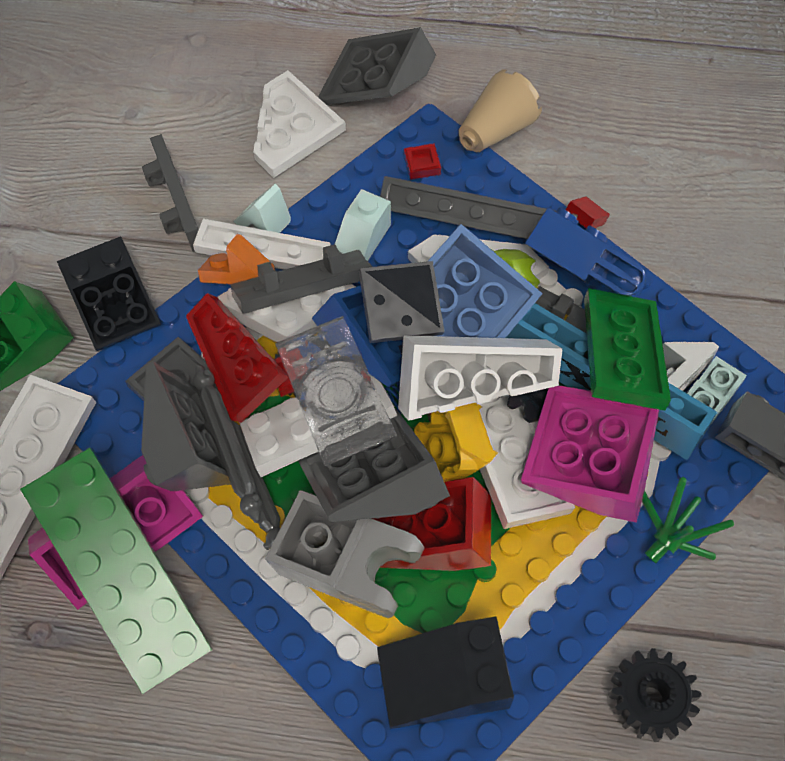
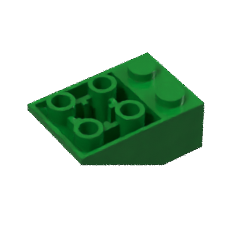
(28, 333)

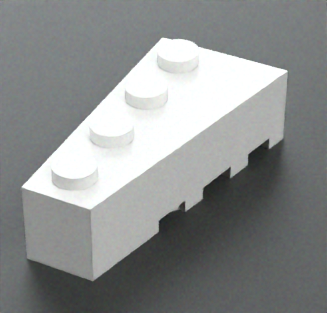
(467, 370)

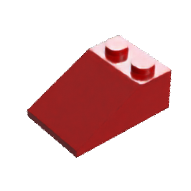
(452, 531)

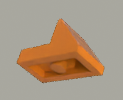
(235, 266)

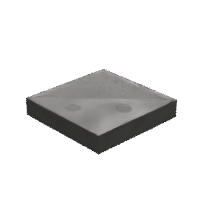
(401, 301)

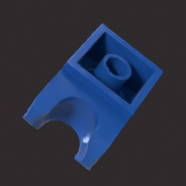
(585, 253)

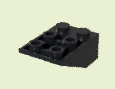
(108, 293)

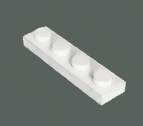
(280, 249)

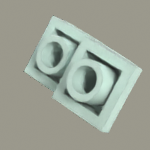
(717, 385)

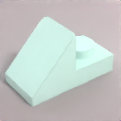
(266, 212)

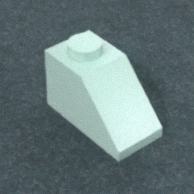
(364, 224)

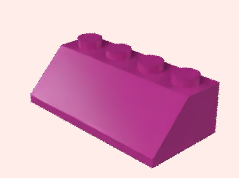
(157, 511)

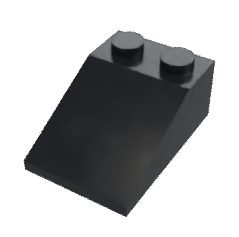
(445, 674)

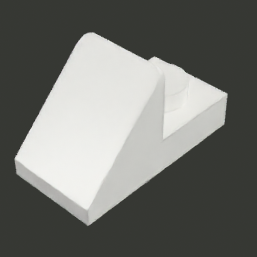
(687, 361)

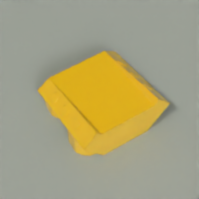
(457, 441)

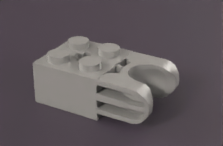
(340, 555)

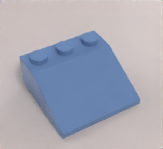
(478, 289)

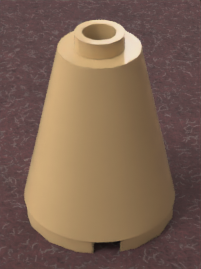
(500, 111)

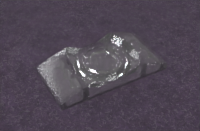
(335, 391)

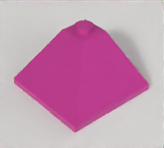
(592, 452)

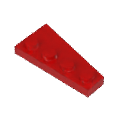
(237, 361)

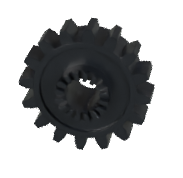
(669, 681)

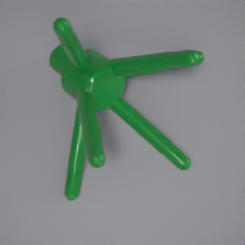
(670, 536)

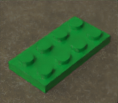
(625, 350)

